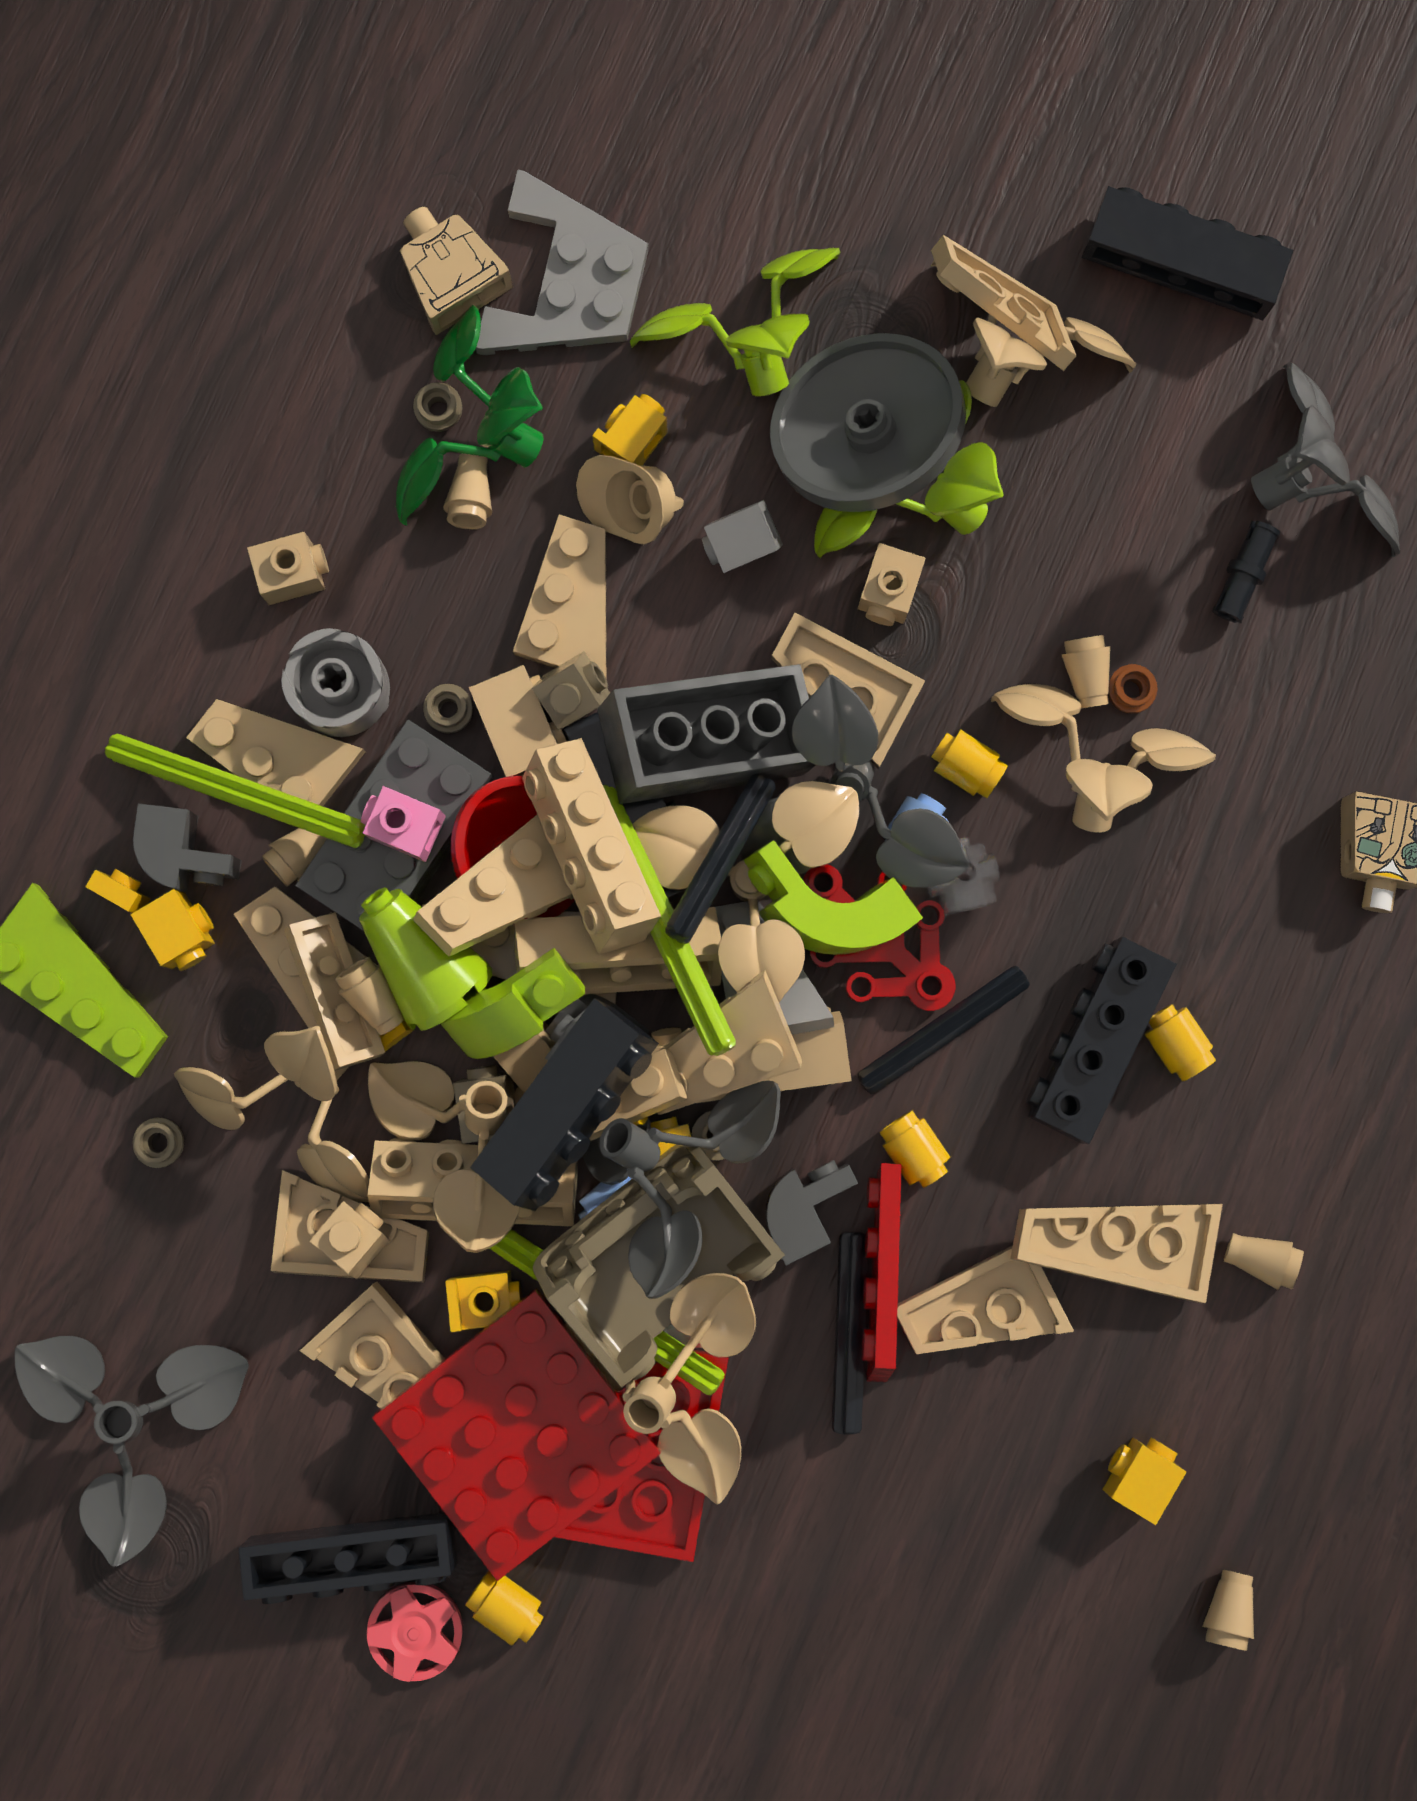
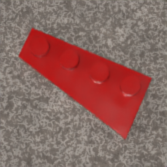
(881, 1290)

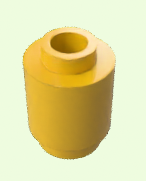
(968, 763)
(1179, 1042)
(916, 1148)
(505, 1608)

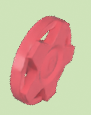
(414, 1632)

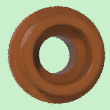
(1142, 678)

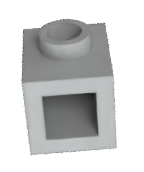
(741, 537)

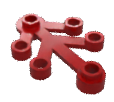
(893, 952)

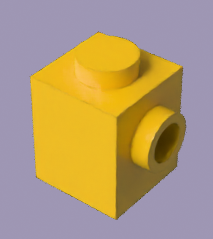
(175, 930)
(1144, 1478)

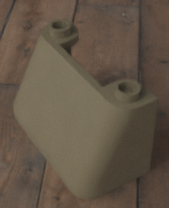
(590, 1273)

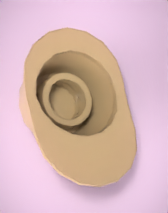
(626, 498)

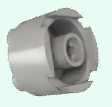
(309, 683)

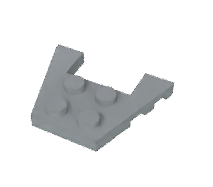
(587, 280)

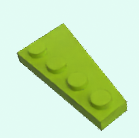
(72, 985)

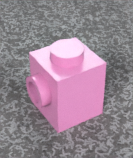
(402, 823)

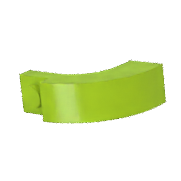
(824, 924)
(515, 1008)

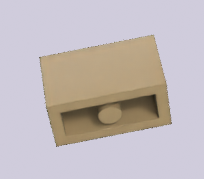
(514, 719)

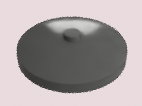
(868, 422)

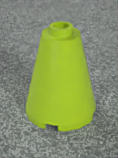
(418, 971)

